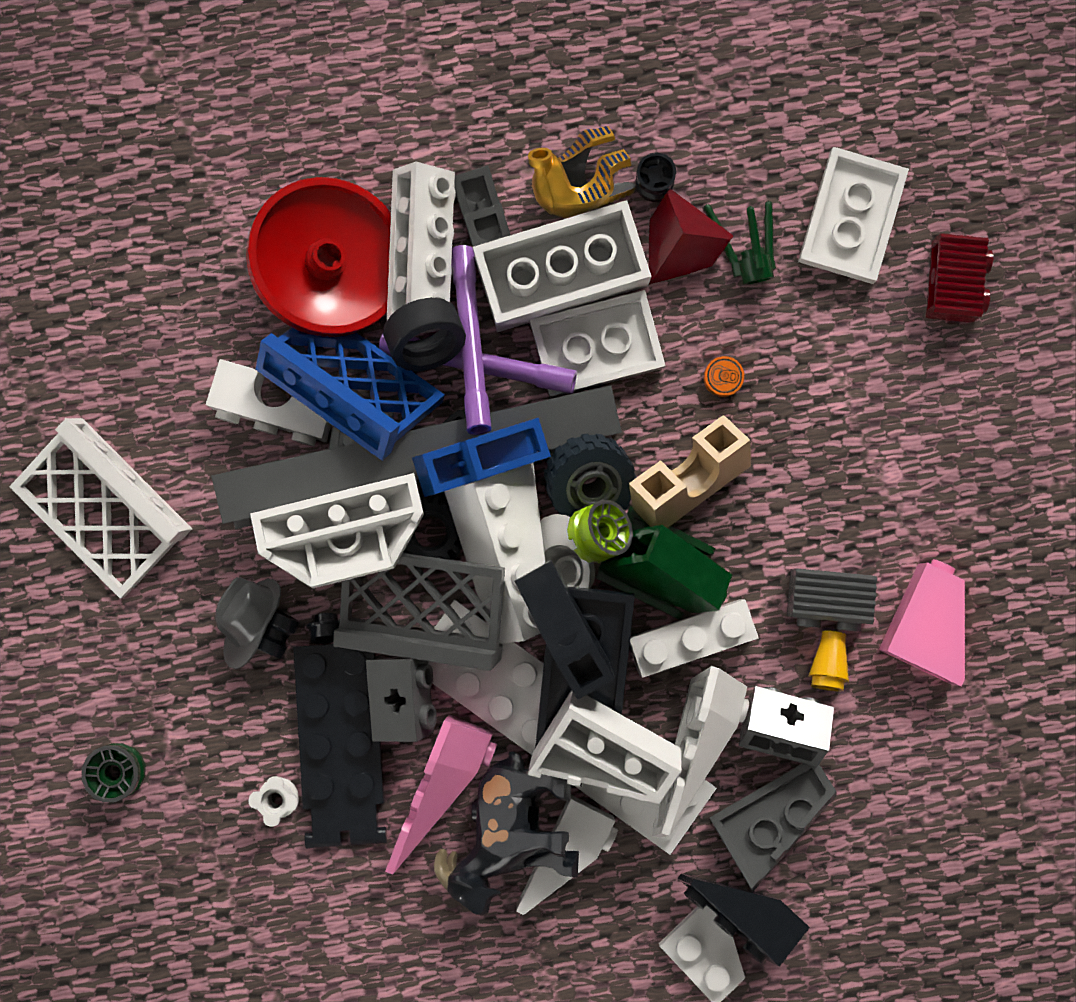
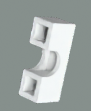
(237, 395)
(692, 638)

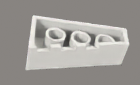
(502, 528)

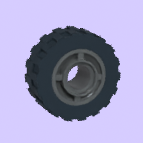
(587, 458)

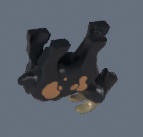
(506, 835)

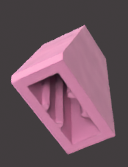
(931, 624)

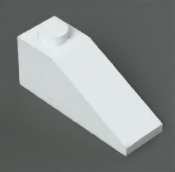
(589, 833)

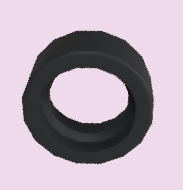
(417, 318)

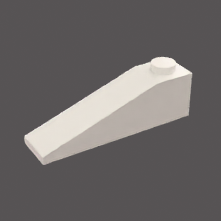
(708, 721)

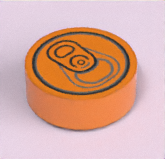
(723, 376)

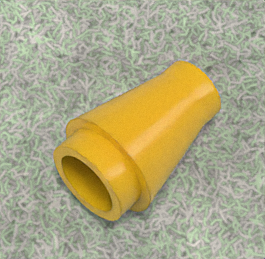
(830, 665)

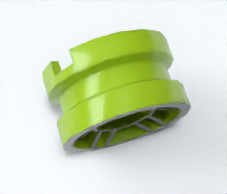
(600, 531)

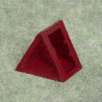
(682, 239)

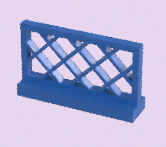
(333, 397)

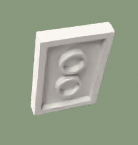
(853, 215)
(600, 341)

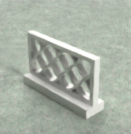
(116, 476)

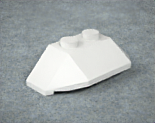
(341, 531)

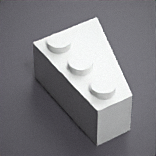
(606, 751)

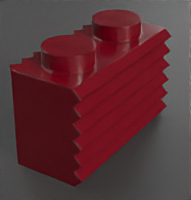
(958, 278)

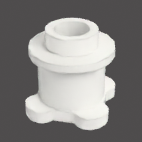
(263, 801)

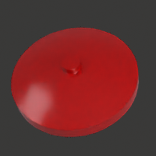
(322, 256)

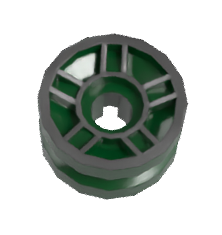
(106, 787)

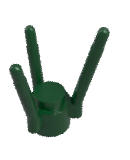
(756, 263)

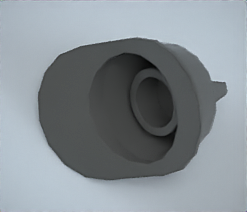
(244, 616)

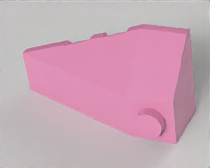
(450, 768)

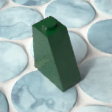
(670, 570)

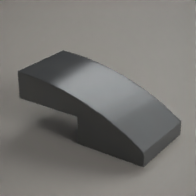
(480, 206)

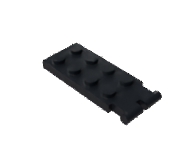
(336, 748)

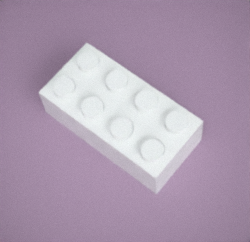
(562, 265)

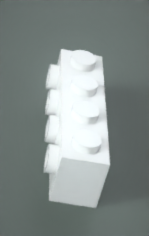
(420, 235)

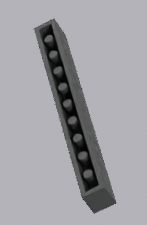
(353, 466)

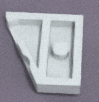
(705, 954)

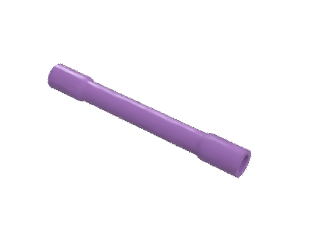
(541, 375)
(475, 398)

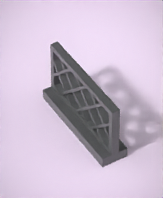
(425, 642)

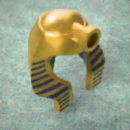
(561, 181)

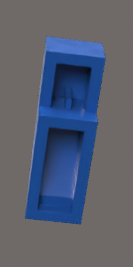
(481, 457)

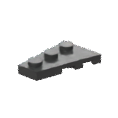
(772, 820)

